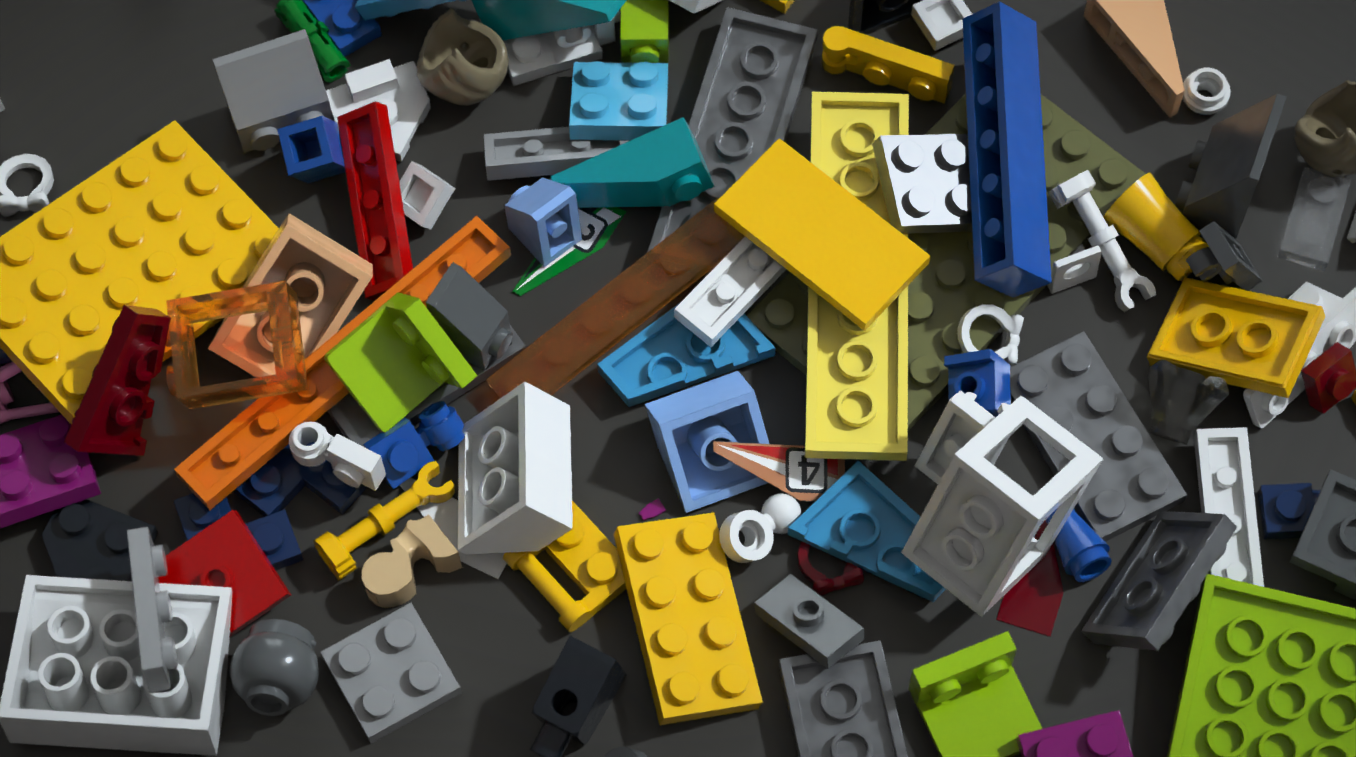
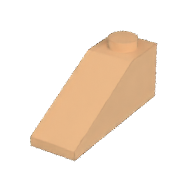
(1144, 43)

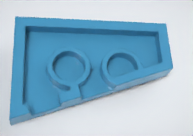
(866, 527)

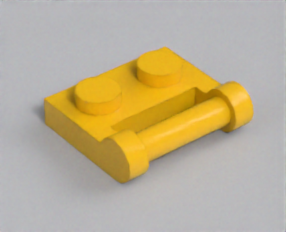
(587, 560)

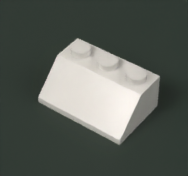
(515, 474)

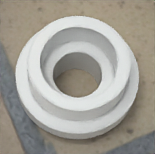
(1209, 80)

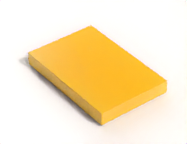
(1238, 336)

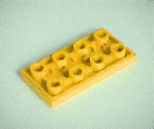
(822, 234)

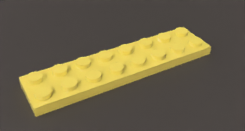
(854, 374)

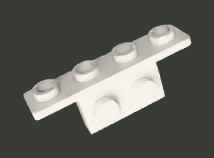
(1337, 327)

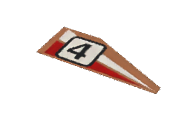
(784, 467)

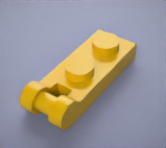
(886, 64)

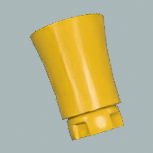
(1156, 226)

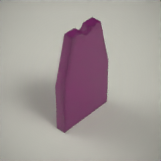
(652, 510)

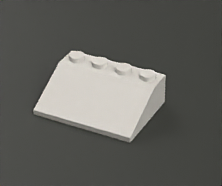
(80, 674)

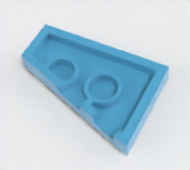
(673, 357)

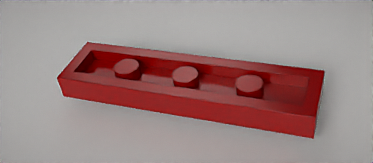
(375, 195)

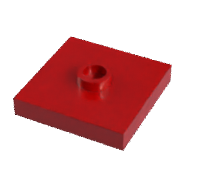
(229, 557)

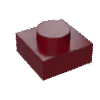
(1330, 377)

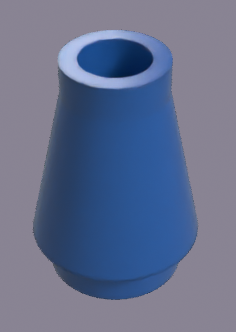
(1081, 549)

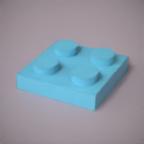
(617, 100)

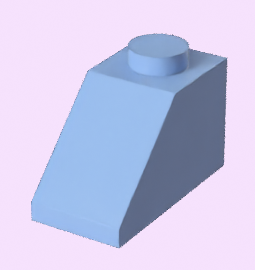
(544, 219)

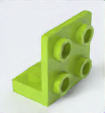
(397, 360)
(974, 700)

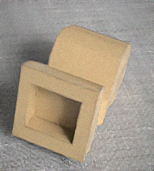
(390, 576)

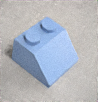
(685, 434)

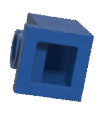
(980, 371)

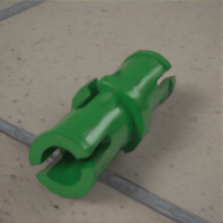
(329, 59)

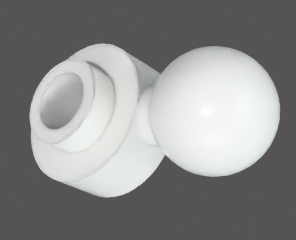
(758, 528)

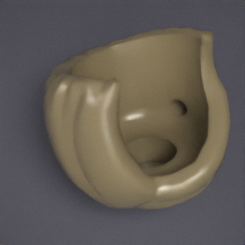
(461, 60)
(1329, 132)

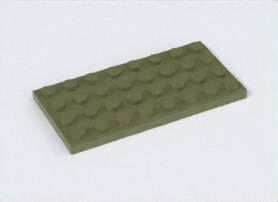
(948, 282)

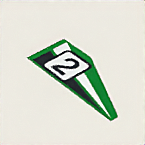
(596, 229)

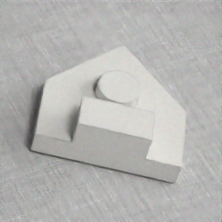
(391, 86)

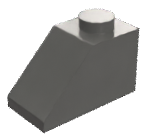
(470, 317)

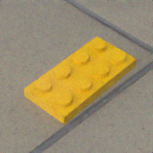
(687, 618)

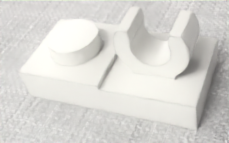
(550, 53)

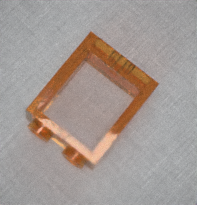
(286, 342)

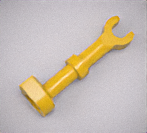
(381, 519)

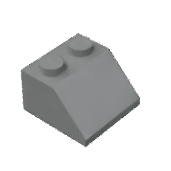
(272, 88)

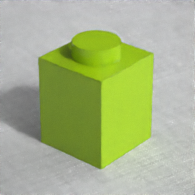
(645, 31)

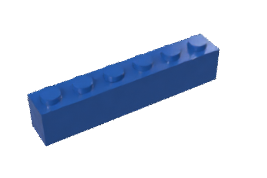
(1006, 151)

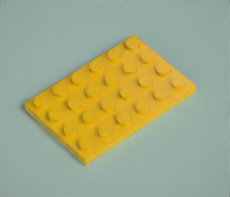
(133, 235)

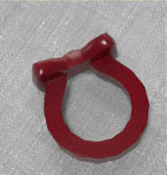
(821, 584)

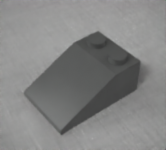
(1230, 167)

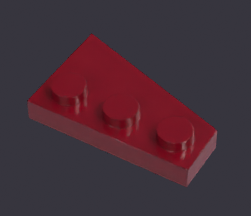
(120, 384)

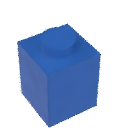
(312, 149)

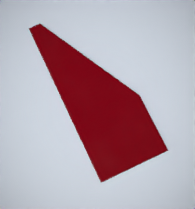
(1036, 597)

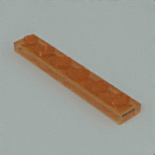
(620, 305)

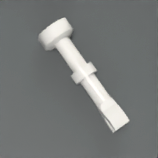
(1078, 191)

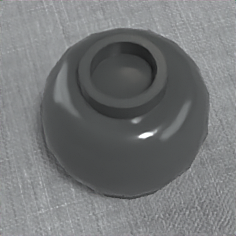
(275, 667)

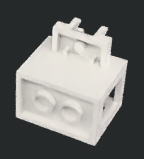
(979, 521)

